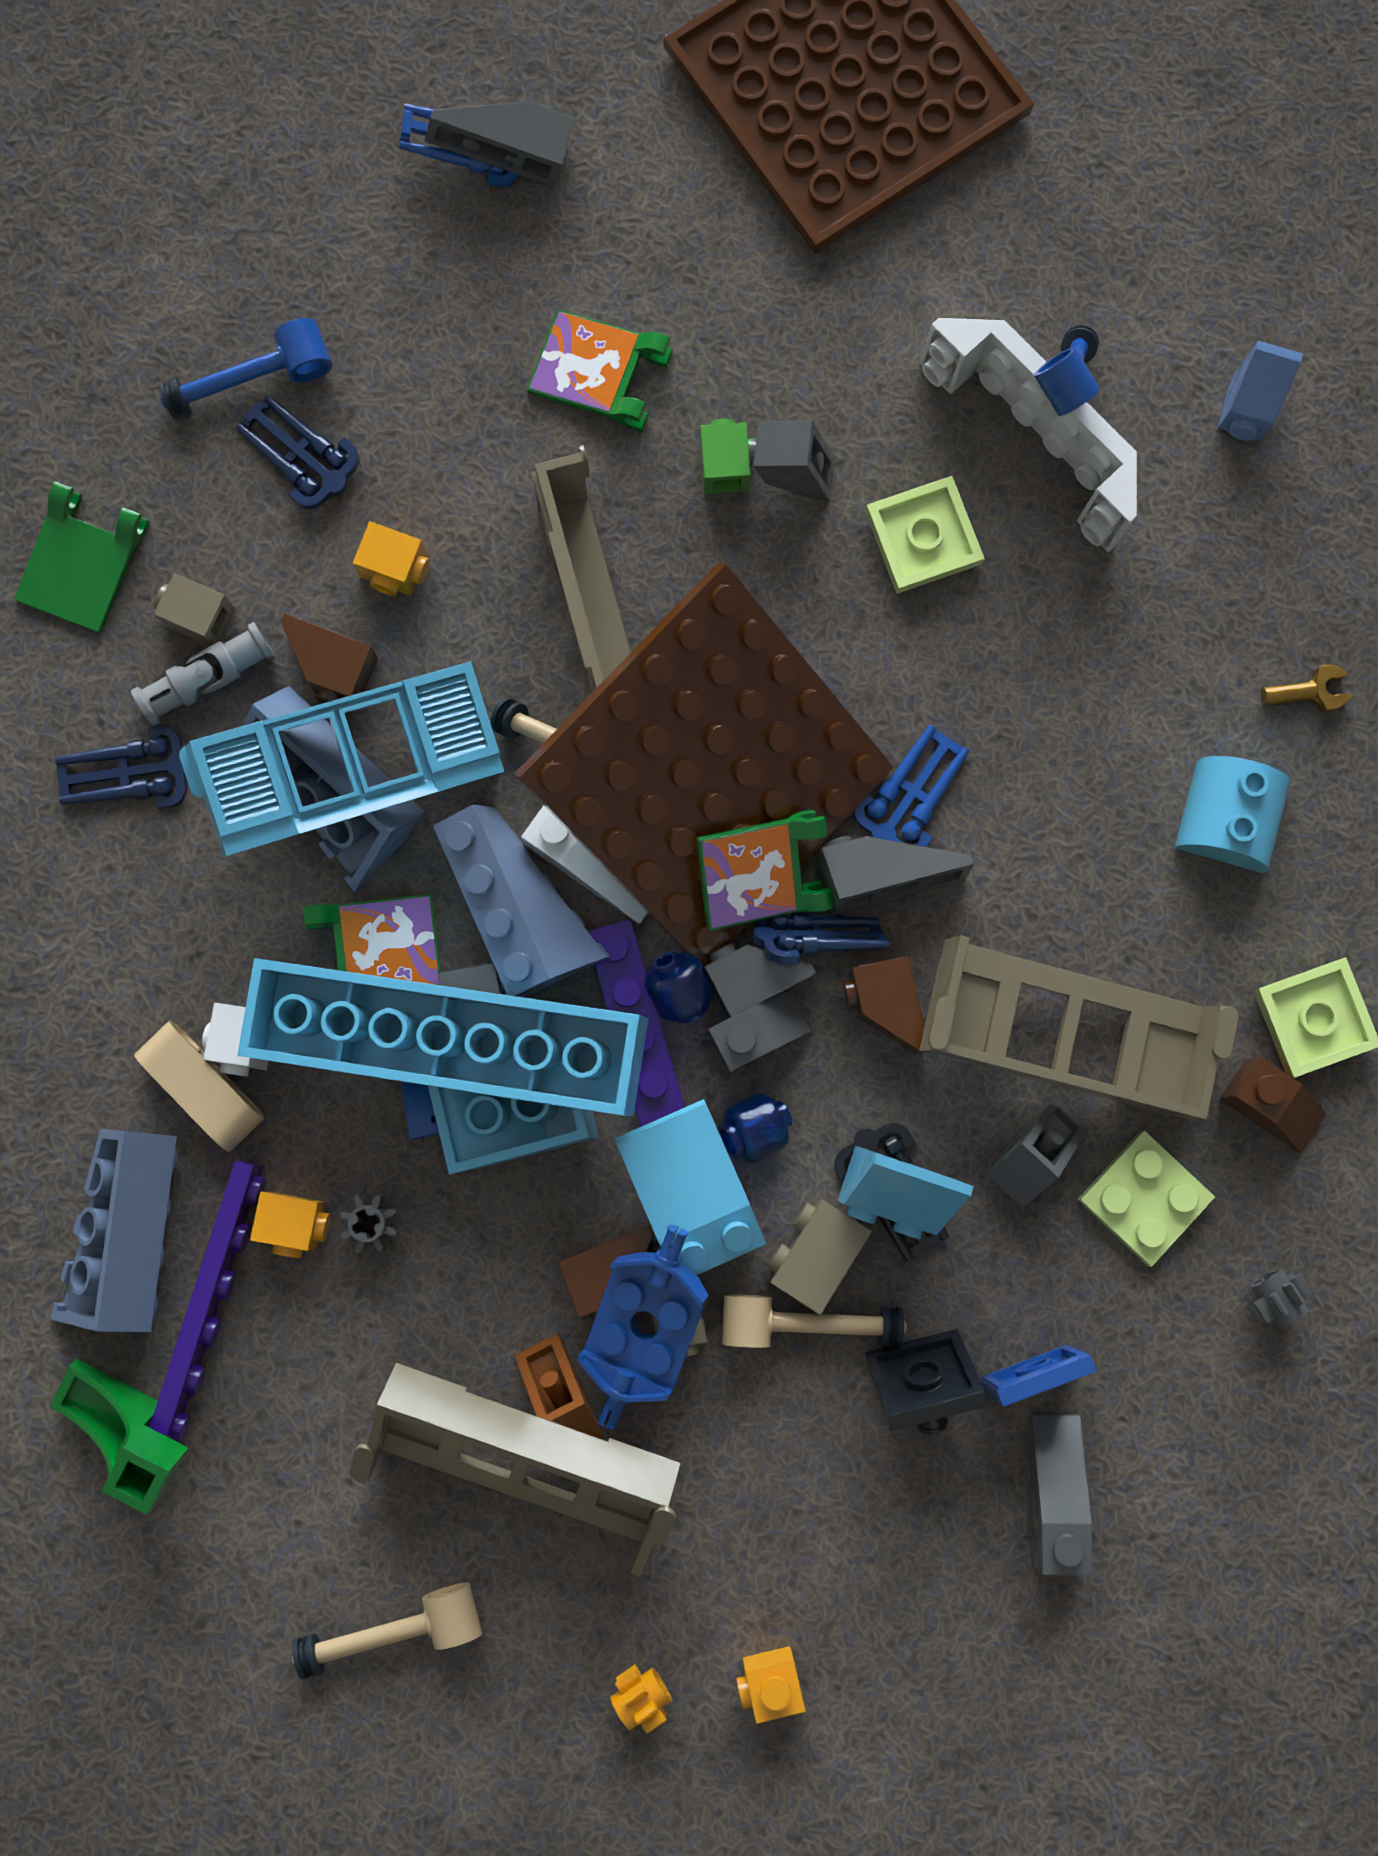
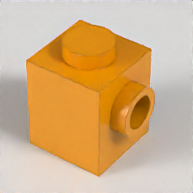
(391, 560)
(290, 1223)
(771, 1685)

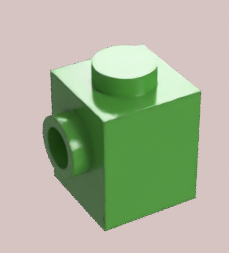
(725, 456)

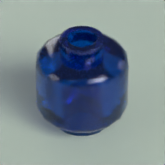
(678, 986)
(755, 1128)

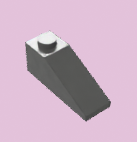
(510, 136)
(882, 870)
(1059, 1497)

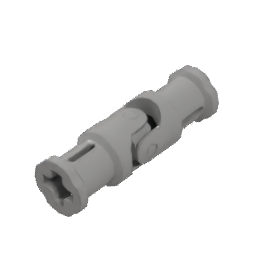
(186, 684)

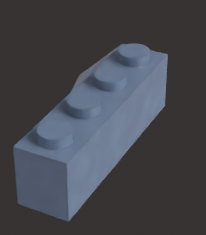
(320, 774)
(514, 905)
(120, 1234)

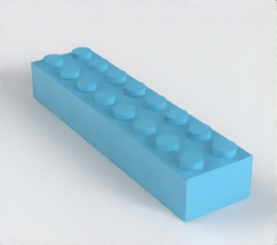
(444, 1036)

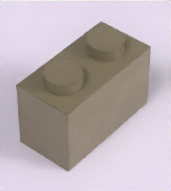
(818, 1254)

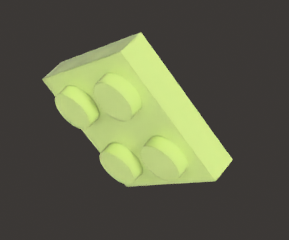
(924, 534)
(1317, 1018)
(1146, 1198)

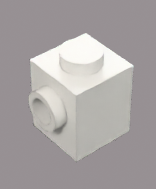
(222, 1041)

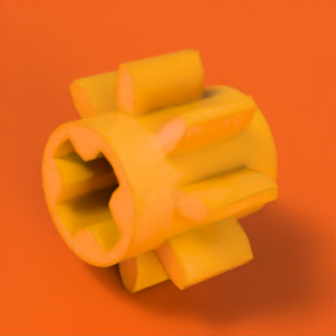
(641, 1699)

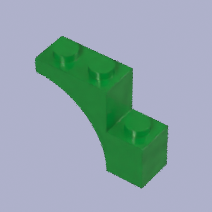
(118, 1421)

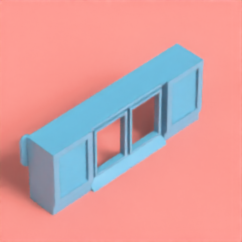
(252, 786)

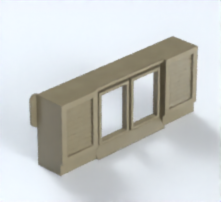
(580, 563)
(1165, 1049)
(432, 1419)

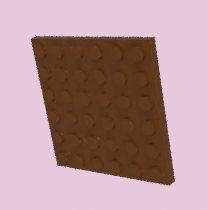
(846, 98)
(697, 738)

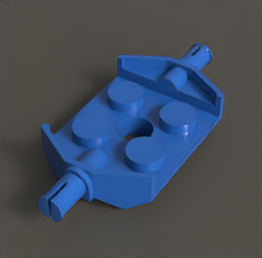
(622, 1357)

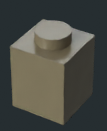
(193, 609)

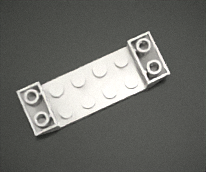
(1081, 437)

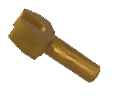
(1313, 690)

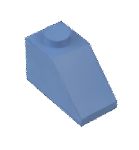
(1258, 391)

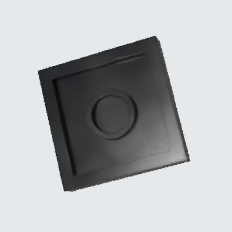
(925, 1381)

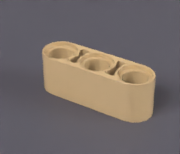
(199, 1086)

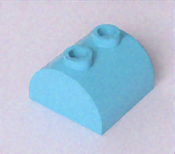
(1233, 811)

